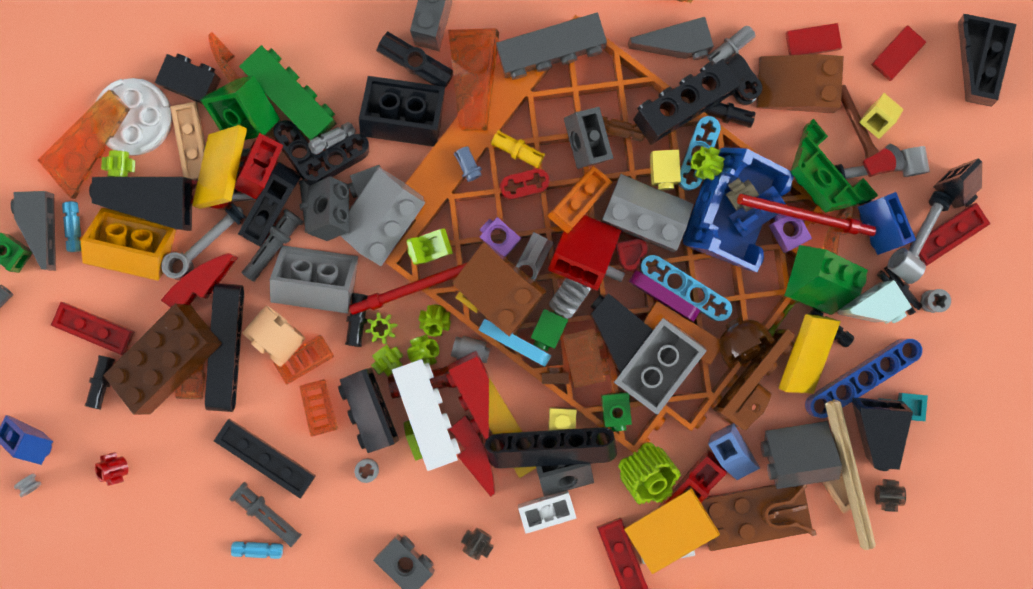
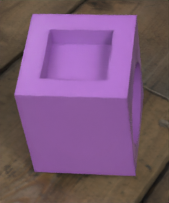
(786, 242)
(508, 245)

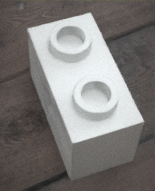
(546, 511)

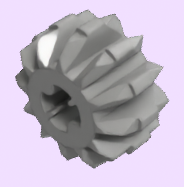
(568, 298)

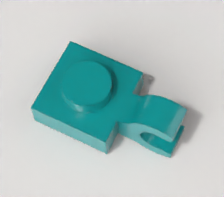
(916, 403)

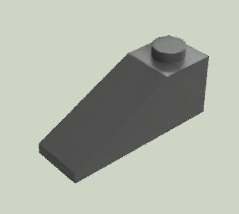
(678, 41)
(36, 219)

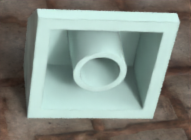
(878, 304)

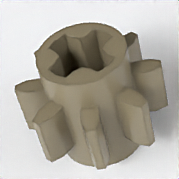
(738, 187)

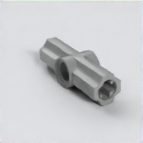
(535, 253)

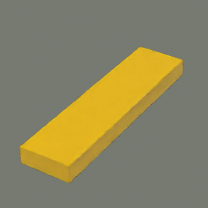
(503, 421)

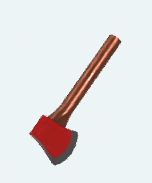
(888, 159)

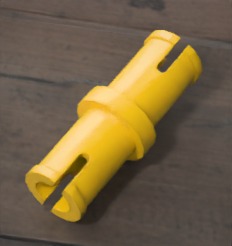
(518, 149)

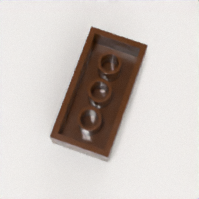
(162, 359)

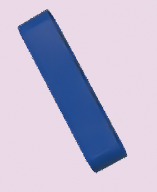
(875, 375)

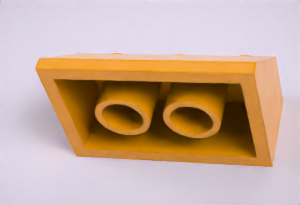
(126, 244)

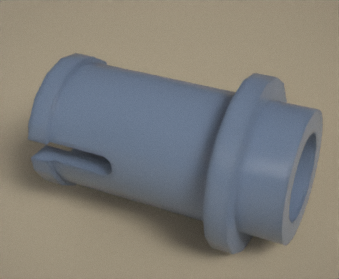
(468, 164)

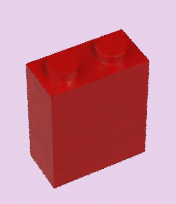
(585, 252)

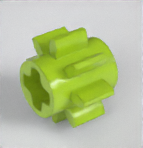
(707, 163)
(118, 164)
(434, 320)
(375, 323)
(423, 349)
(387, 360)

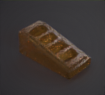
(323, 351)
(313, 429)

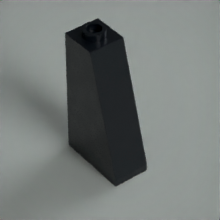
(150, 198)

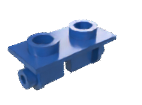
(749, 221)

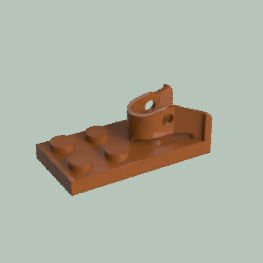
(746, 391)
(758, 515)

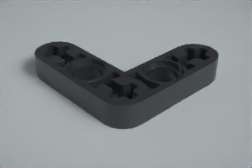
(313, 161)

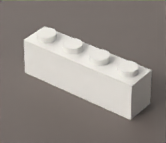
(425, 415)

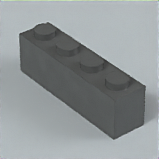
(551, 45)

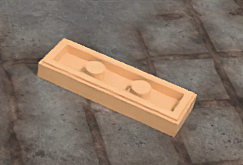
(189, 138)

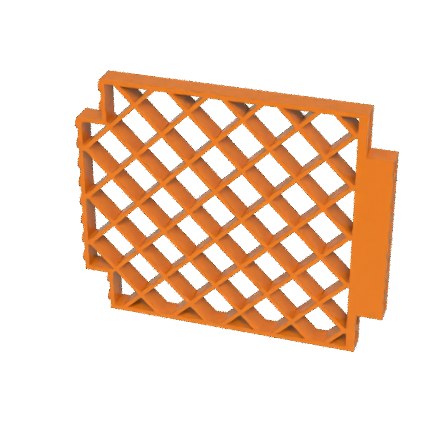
(441, 176)

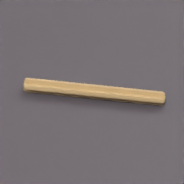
(850, 474)

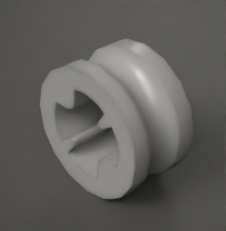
(370, 477)
(27, 485)

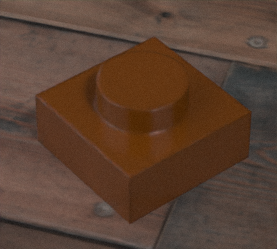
(555, 376)

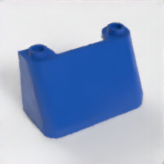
(709, 224)

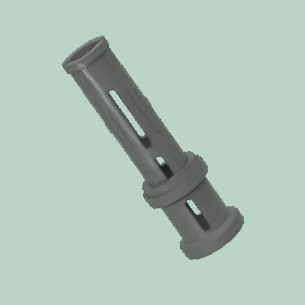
(279, 235)
(291, 534)

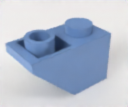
(733, 452)

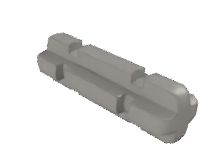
(331, 138)

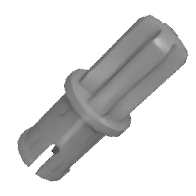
(732, 45)

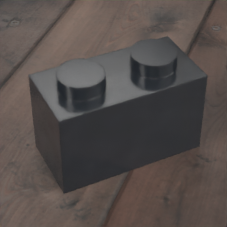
(187, 79)

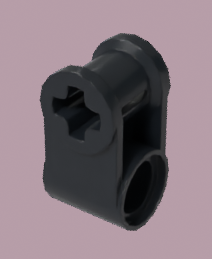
(746, 78)

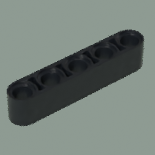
(224, 362)
(551, 447)

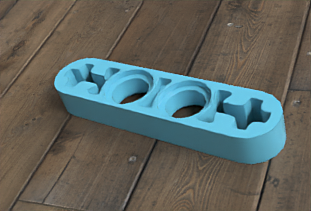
(687, 285)

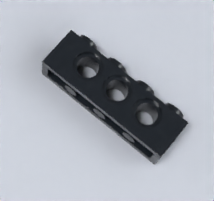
(656, 125)

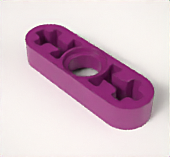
(664, 296)

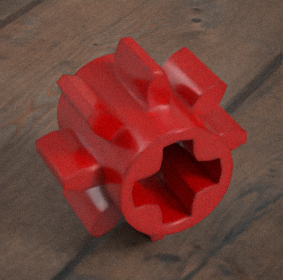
(111, 469)

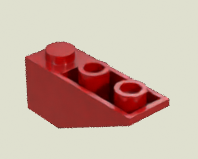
(473, 383)

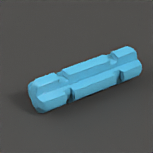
(72, 226)
(257, 550)

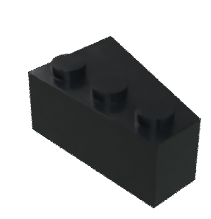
(984, 56)

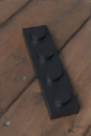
(264, 458)

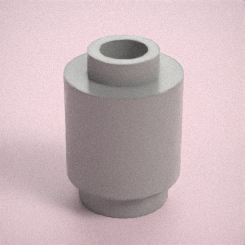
(467, 345)

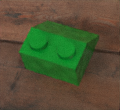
(241, 104)

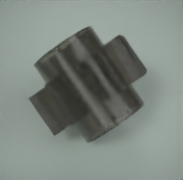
(890, 495)
(477, 543)

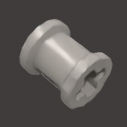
(942, 304)

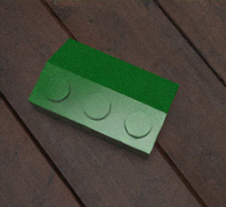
(824, 280)

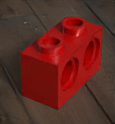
(258, 166)

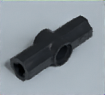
(401, 52)

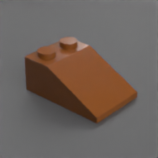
(801, 82)
(498, 289)

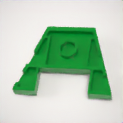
(822, 178)

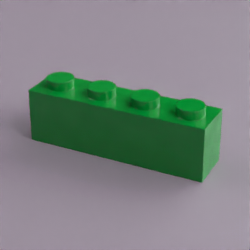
(288, 94)

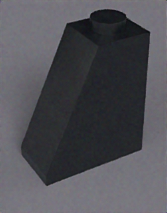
(619, 329)
(883, 430)

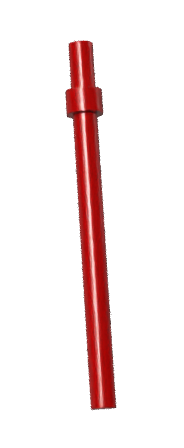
(848, 225)
(377, 300)

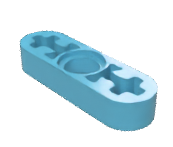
(698, 132)
(515, 343)

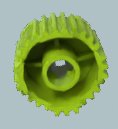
(649, 474)

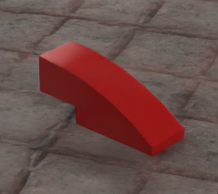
(200, 281)
(474, 454)
(700, 478)

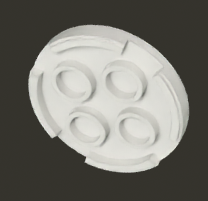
(147, 120)

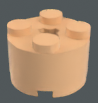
(273, 335)

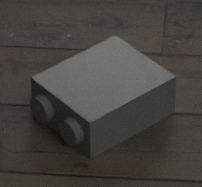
(430, 23)
(801, 455)

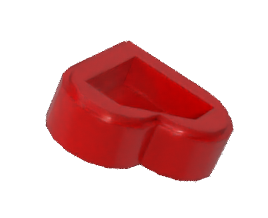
(630, 253)

